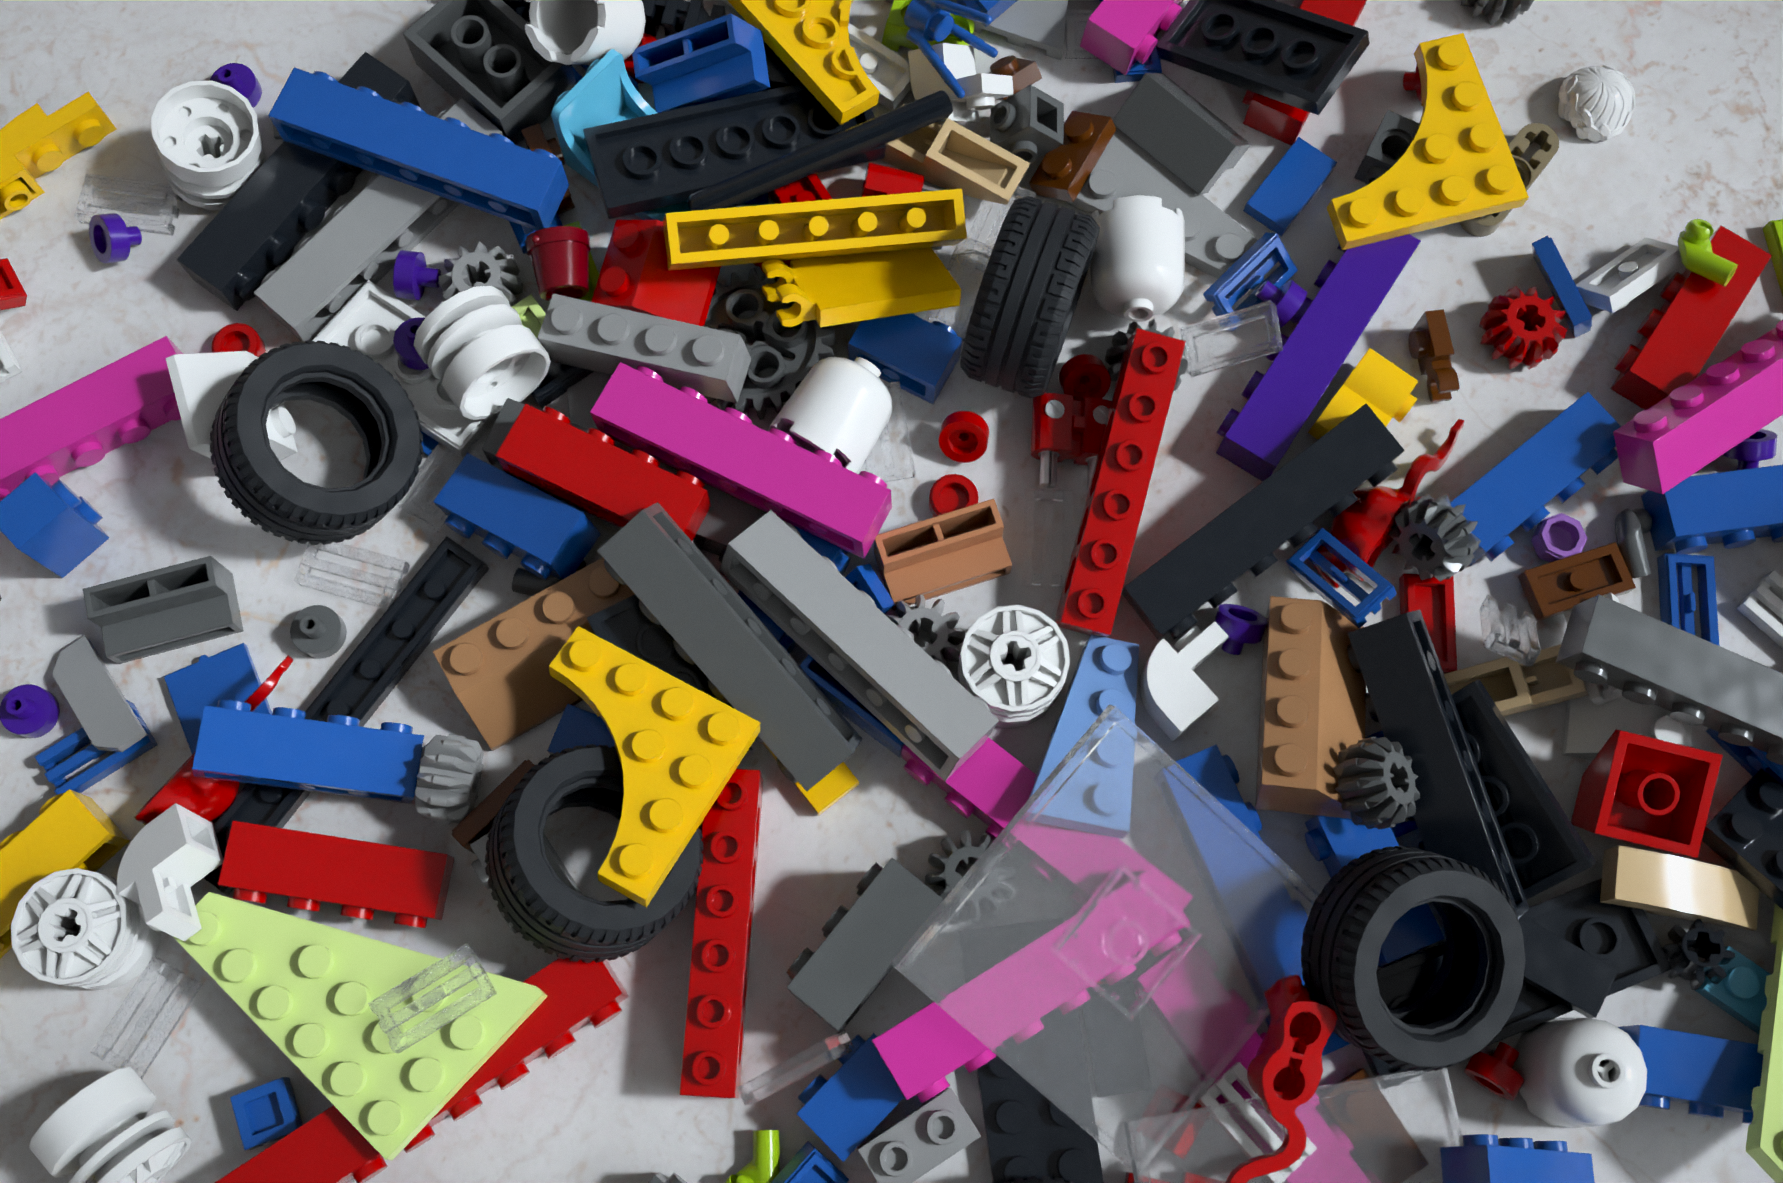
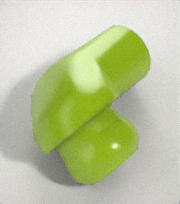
(1698, 254)
(765, 1160)

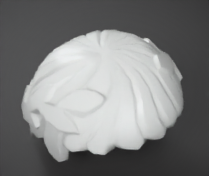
(1596, 102)

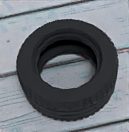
(1028, 296)
(355, 389)
(534, 895)
(1478, 969)

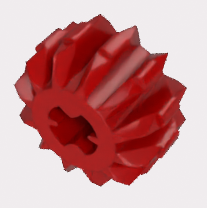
(1522, 327)

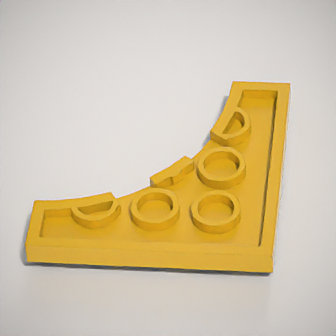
(816, 48)
(1453, 165)
(672, 752)

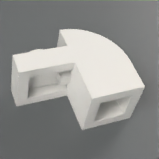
(979, 88)
(1170, 686)
(164, 864)

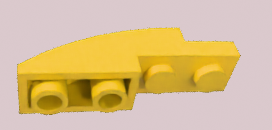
(41, 143)

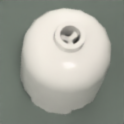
(584, 29)
(1138, 258)
(838, 410)
(1564, 1075)

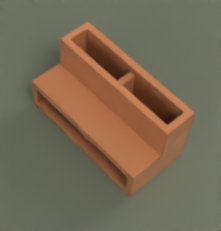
(943, 553)

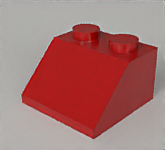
(639, 280)
(1648, 792)

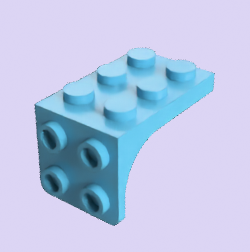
(600, 99)

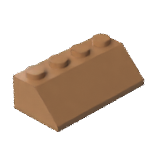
(505, 662)
(1307, 707)

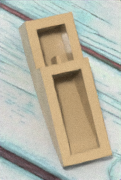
(958, 160)
(1520, 687)
(1678, 888)

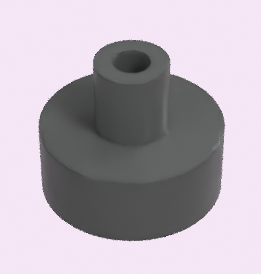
(318, 631)

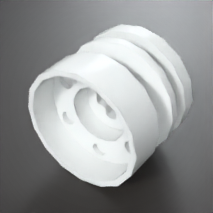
(207, 142)
(481, 351)
(1014, 695)
(112, 937)
(107, 1134)

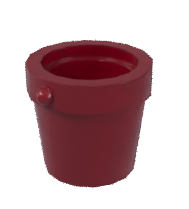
(560, 261)

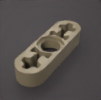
(1529, 171)

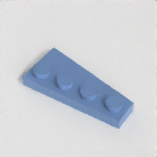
(1102, 677)

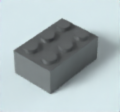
(487, 60)
(861, 943)

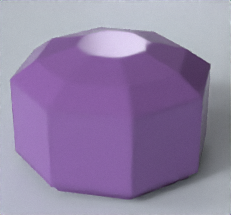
(1558, 538)

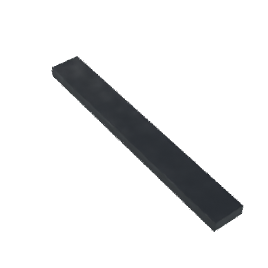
(368, 674)

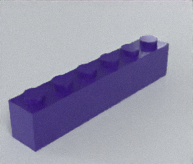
(1311, 355)

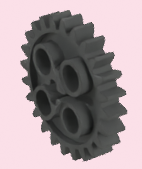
(807, 346)

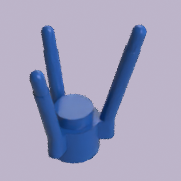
(932, 21)

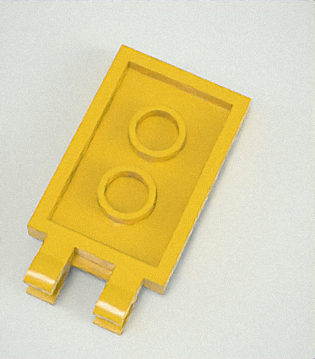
(860, 286)

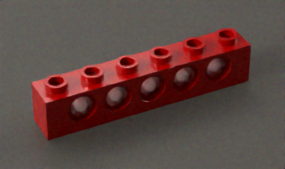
(1119, 483)
(722, 940)

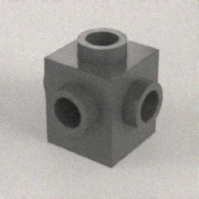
(1028, 123)

